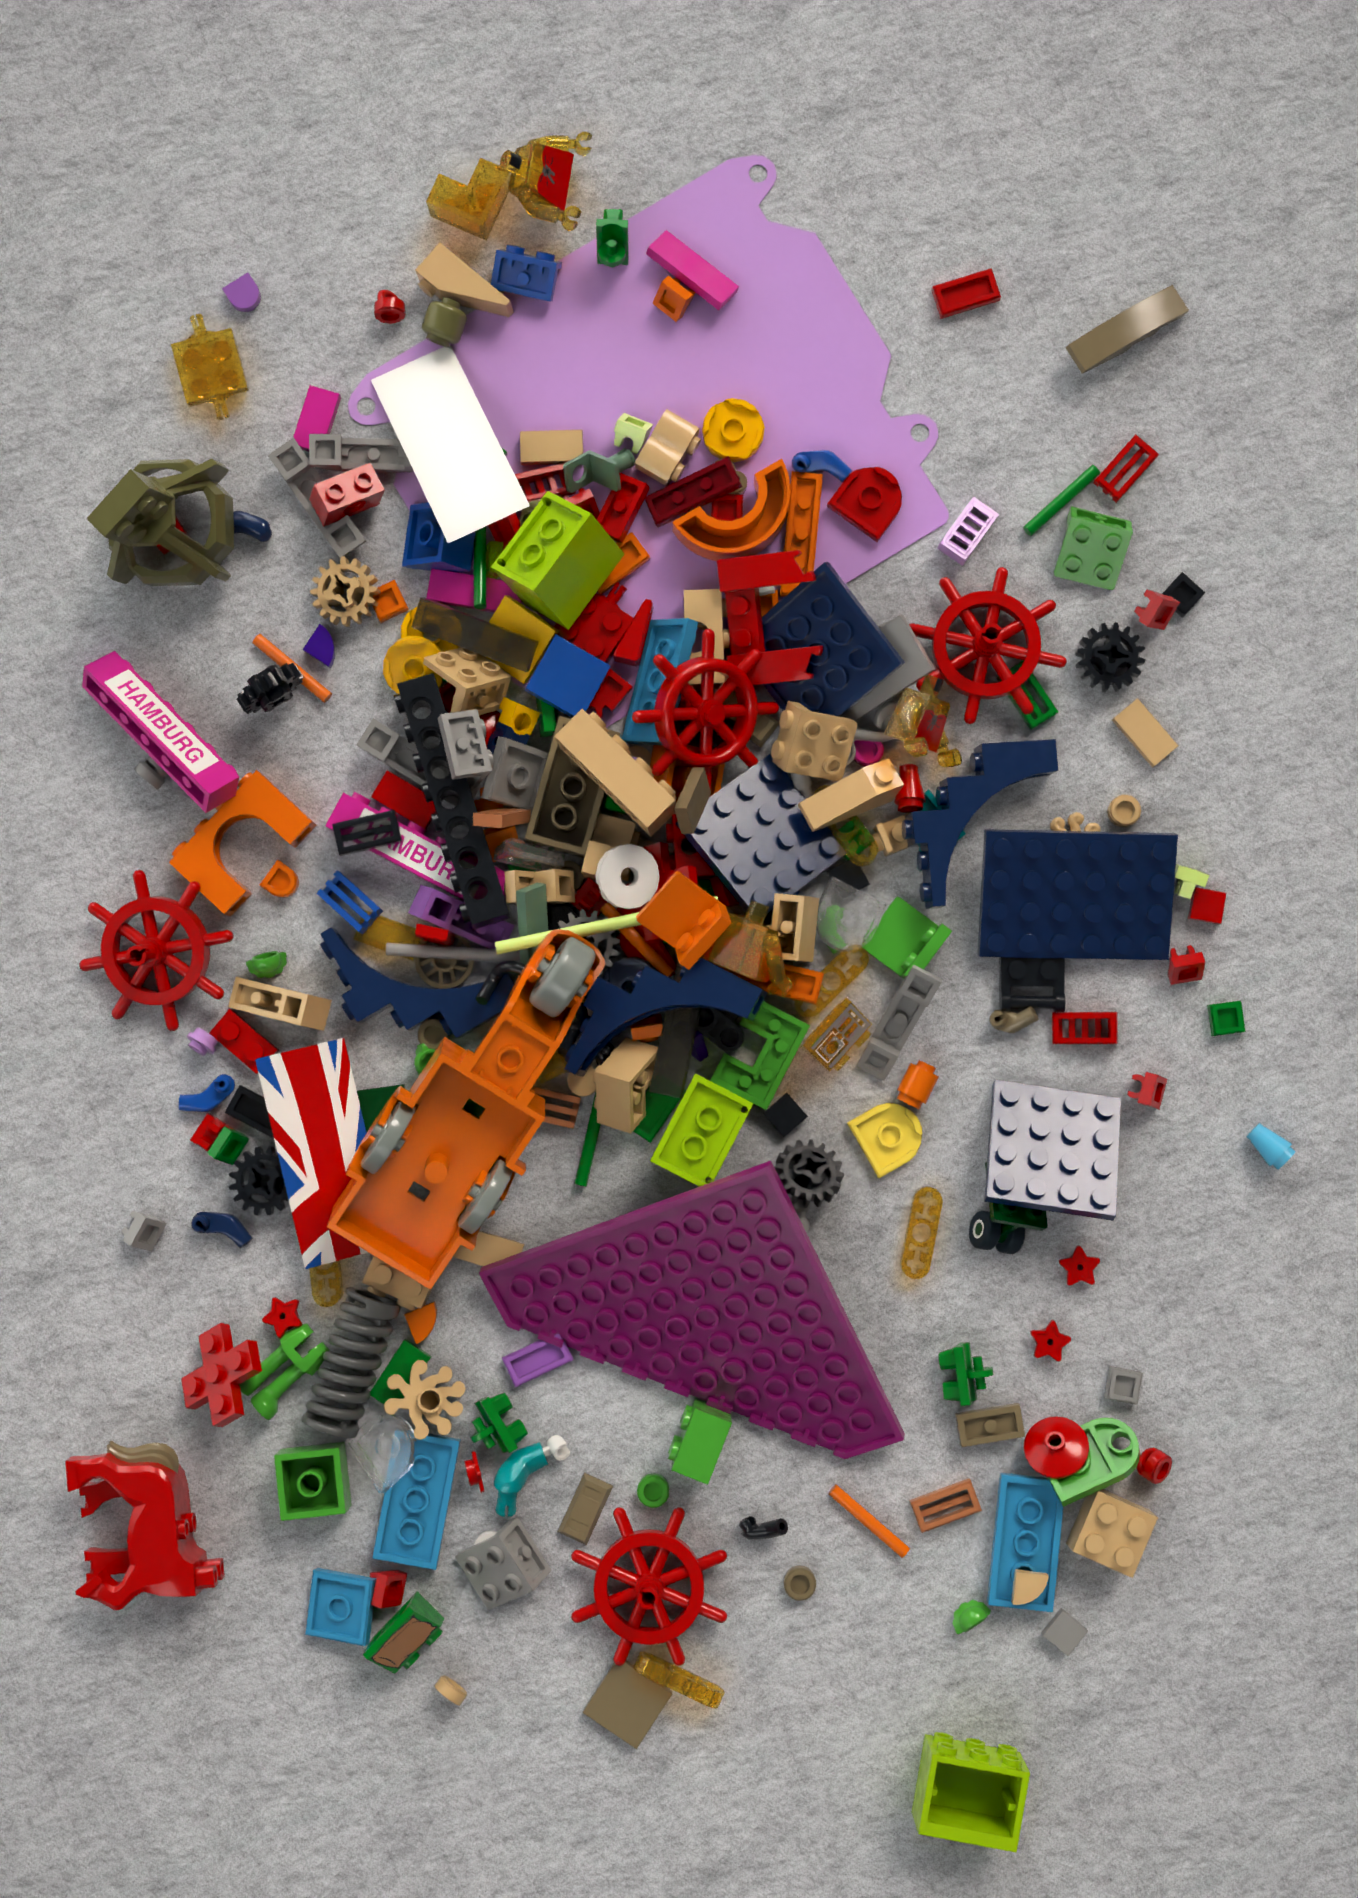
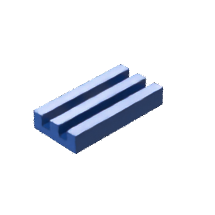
(332, 886)

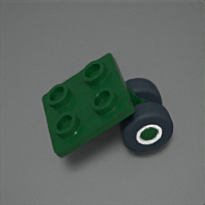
(1004, 1226)

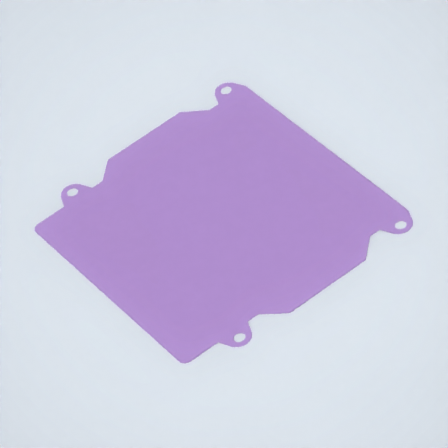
(783, 343)

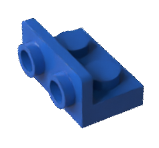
(525, 273)

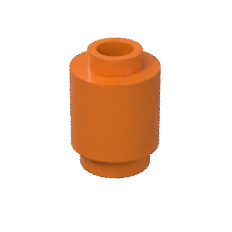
(917, 1084)

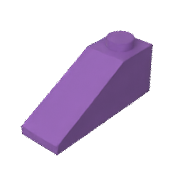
(445, 913)

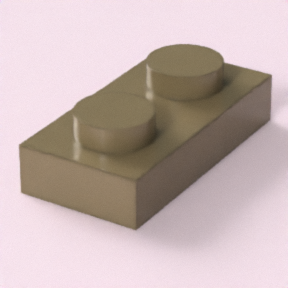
(990, 1425)

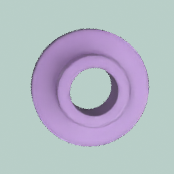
(202, 1042)

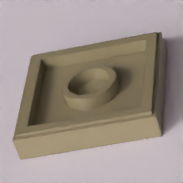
(627, 1703)

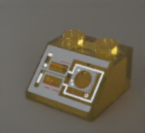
(837, 1035)

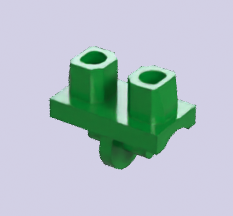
(612, 239)
(964, 1387)
(505, 1436)

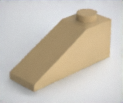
(450, 277)
(852, 795)
(280, 1003)

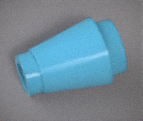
(1272, 1147)

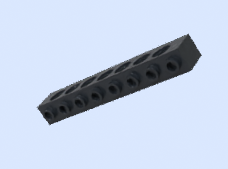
(492, 908)

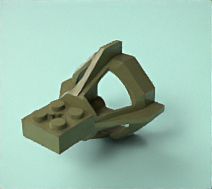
(143, 514)

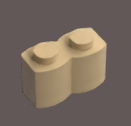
(667, 448)

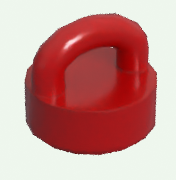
(389, 307)
(1154, 1465)

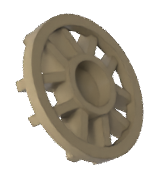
(444, 965)

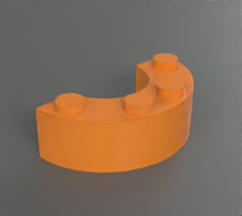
(746, 535)

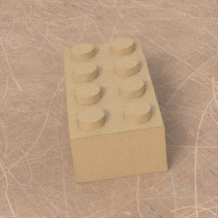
(616, 772)

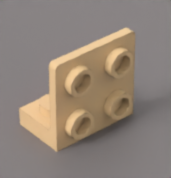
(477, 680)

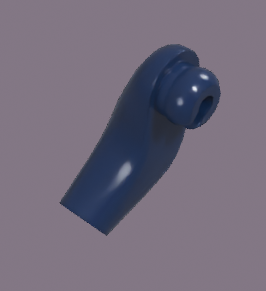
(251, 526)
(221, 1223)

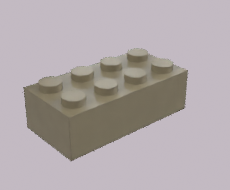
(565, 803)

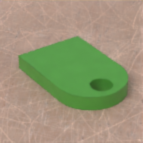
(1104, 1463)

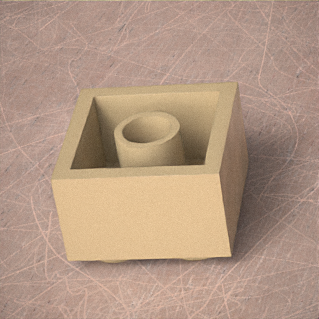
(1112, 1531)

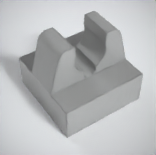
(143, 1231)

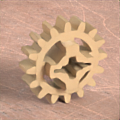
(357, 587)

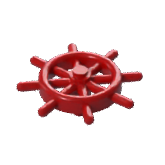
(987, 644)
(705, 711)
(155, 950)
(649, 1586)

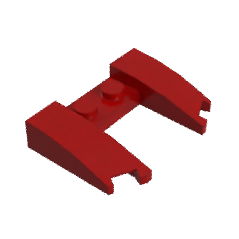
(741, 582)

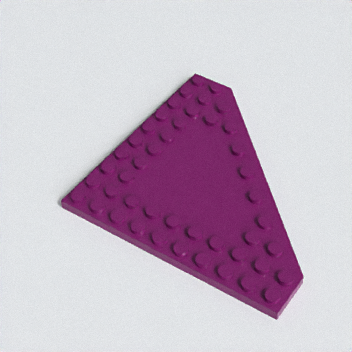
(713, 1303)

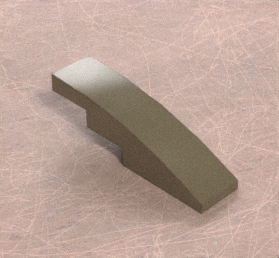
(1127, 329)

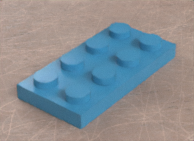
(674, 641)
(418, 1506)
(1025, 1538)

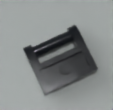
(1032, 973)

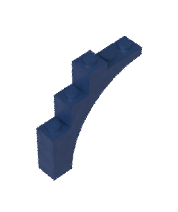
(960, 797)
(654, 993)
(412, 1005)

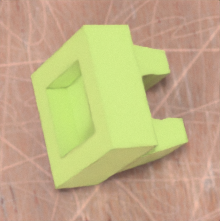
(632, 428)
(1188, 879)

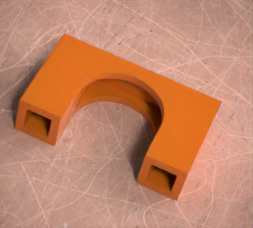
(201, 858)

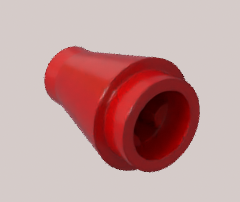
(911, 795)

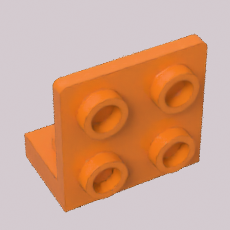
(685, 918)

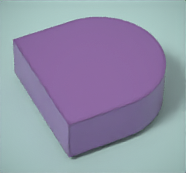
(243, 293)

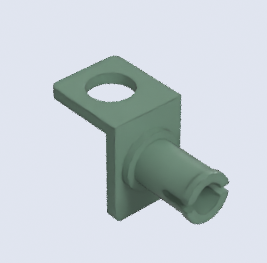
(598, 469)

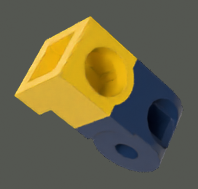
(514, 723)

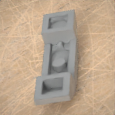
(345, 454)
(300, 477)
(397, 753)
(898, 1022)

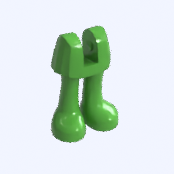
(267, 1399)

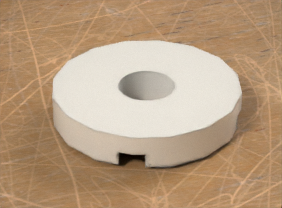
(645, 876)

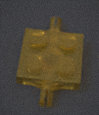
(209, 367)

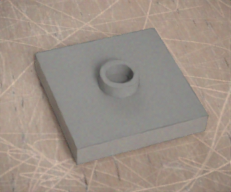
(515, 774)

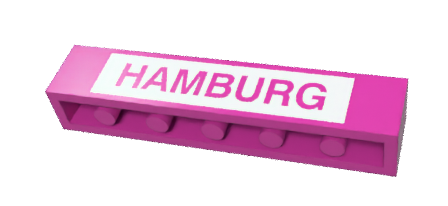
(160, 731)
(416, 852)

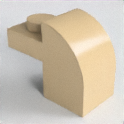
(558, 884)

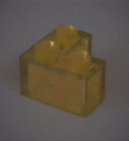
(472, 206)

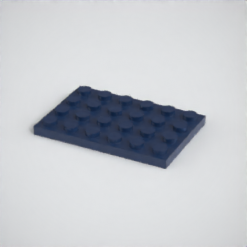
(1077, 894)

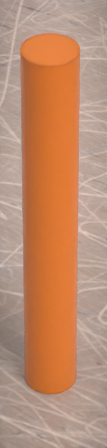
(281, 659)
(639, 943)
(869, 1521)

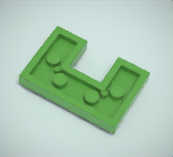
(762, 1080)

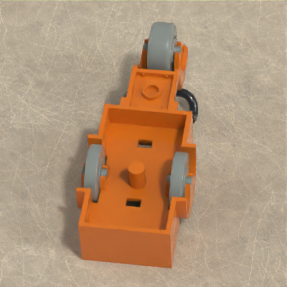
(448, 1150)

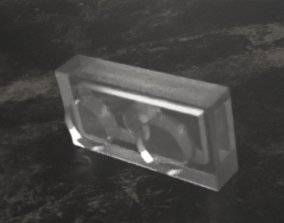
(537, 858)

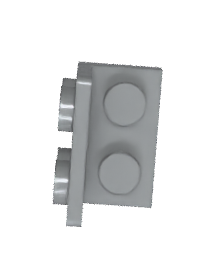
(466, 746)
(504, 1565)

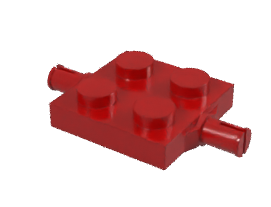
(599, 625)

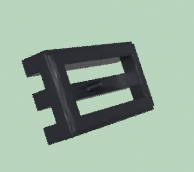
(340, 839)

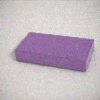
(536, 1360)

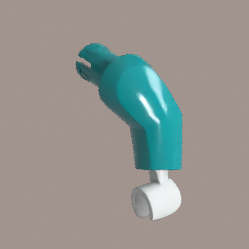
(519, 1465)

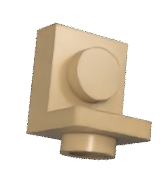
(889, 836)

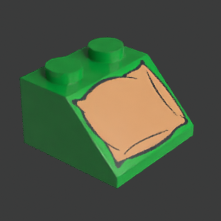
(405, 1634)

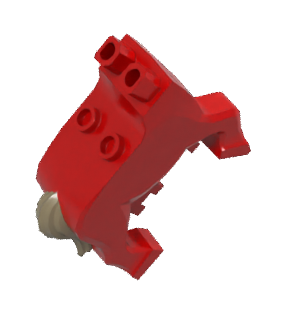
(160, 1531)

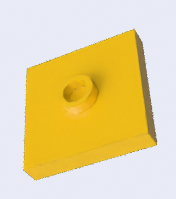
(521, 620)

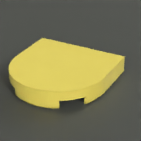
(887, 1136)

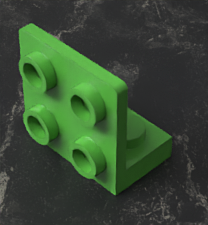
(1093, 548)
(906, 938)

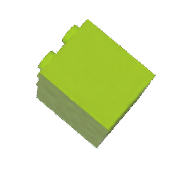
(558, 559)
(701, 1131)
(970, 1792)

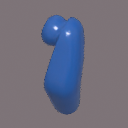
(821, 460)
(210, 1098)

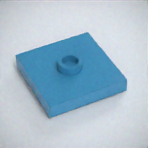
(340, 1606)

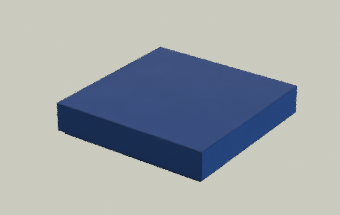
(567, 677)

